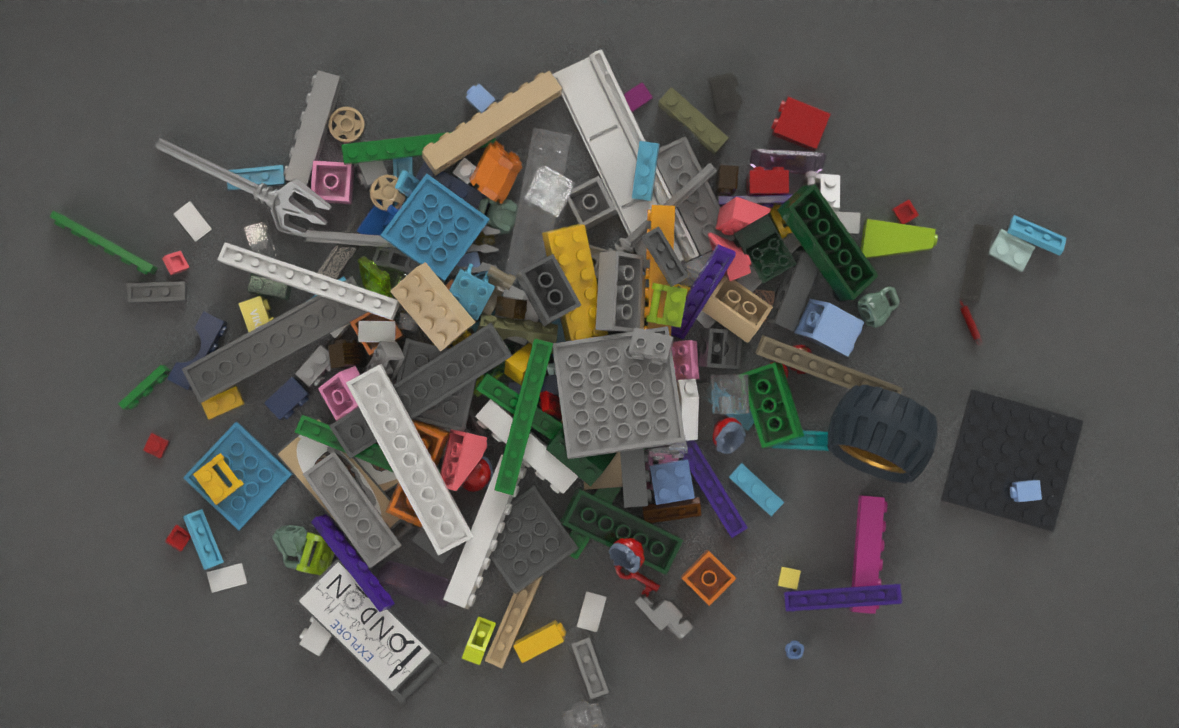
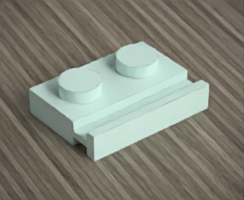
(1011, 250)

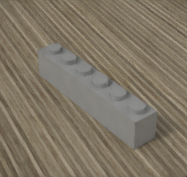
(313, 127)

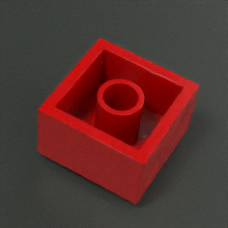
(768, 181)

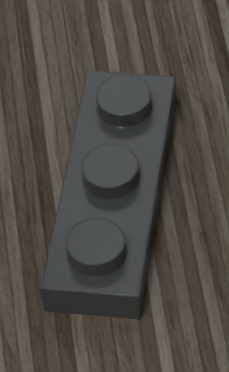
(664, 256)
(156, 292)

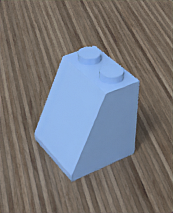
(829, 327)

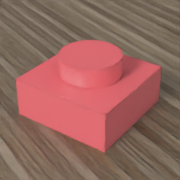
(175, 262)

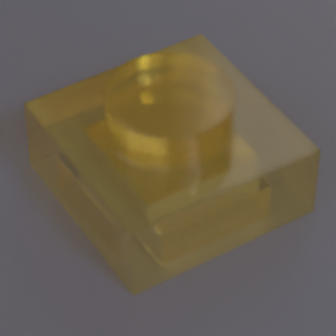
(482, 239)

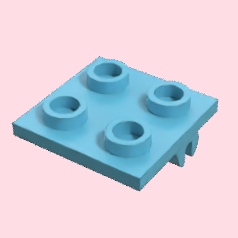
(471, 291)

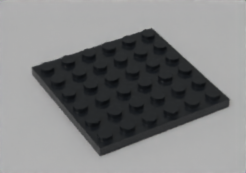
(1010, 444)

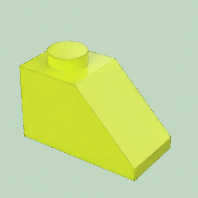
(478, 640)

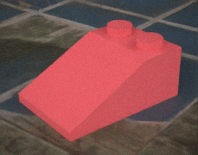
(461, 457)

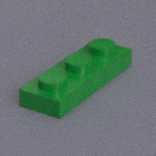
(144, 388)

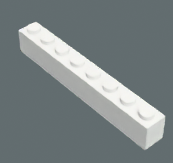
(478, 549)

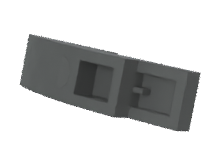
(395, 260)

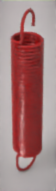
(970, 322)

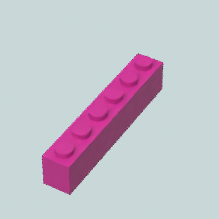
(868, 545)

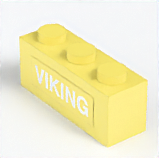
(255, 312)

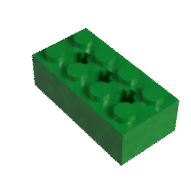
(783, 410)

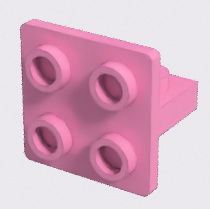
(685, 359)

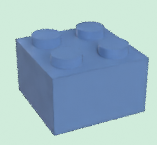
(671, 481)

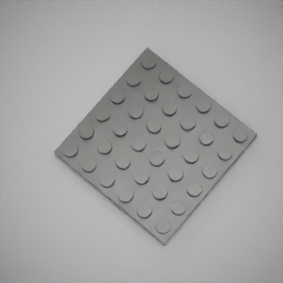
(614, 399)

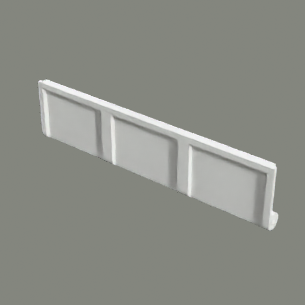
(613, 145)

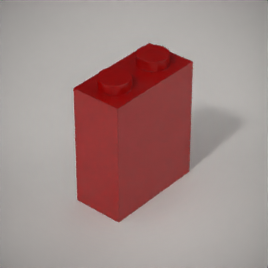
(800, 124)

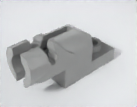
(665, 615)

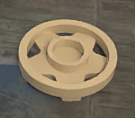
(346, 124)
(386, 193)

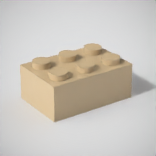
(737, 308)

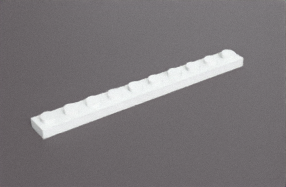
(308, 281)

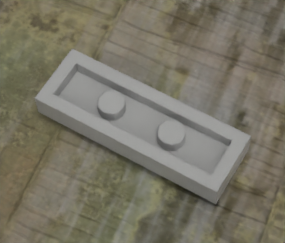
(590, 667)

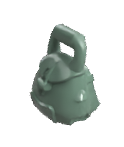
(501, 215)
(875, 306)
(290, 542)

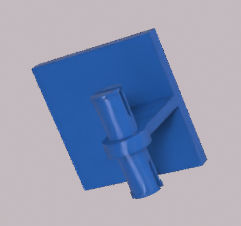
(377, 220)

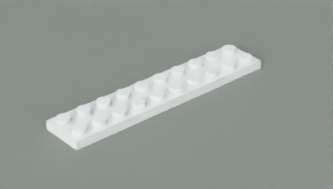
(409, 459)

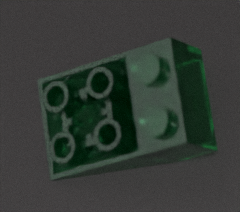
(765, 249)

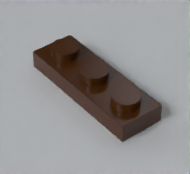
(672, 511)

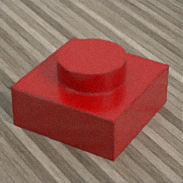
(905, 212)
(156, 445)
(178, 538)

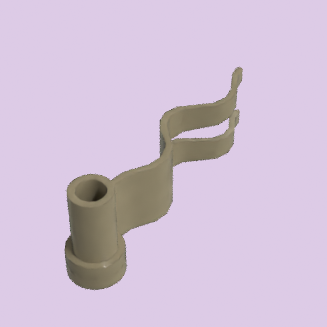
(501, 282)

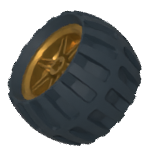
(882, 434)

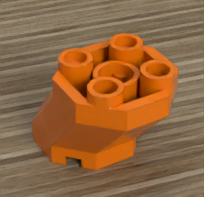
(496, 172)

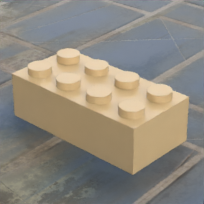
(432, 306)

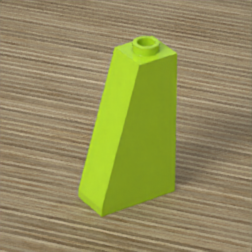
(890, 238)

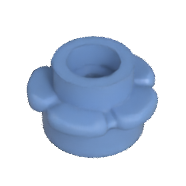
(799, 650)

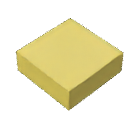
(789, 577)

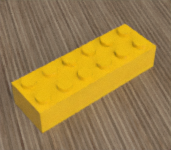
(574, 257)

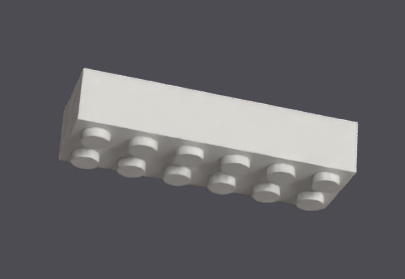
(547, 466)

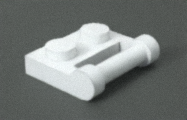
(828, 187)

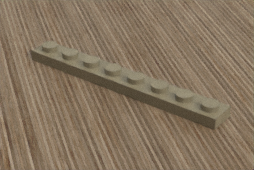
(818, 366)

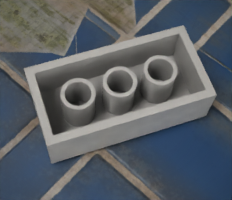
(619, 292)

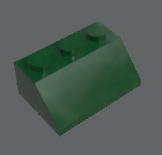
(586, 468)

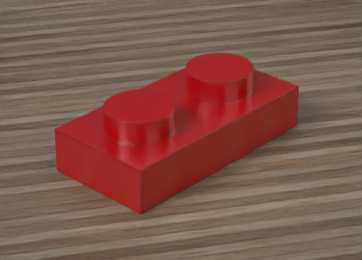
(550, 404)

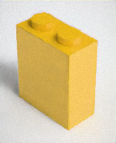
(539, 641)

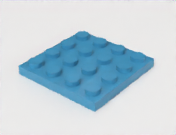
(435, 227)
(249, 462)

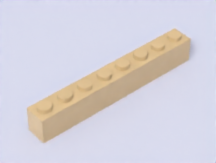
(491, 123)

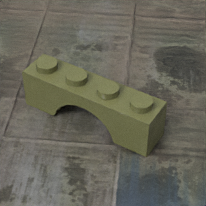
(704, 130)
(521, 328)

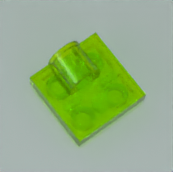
(374, 278)

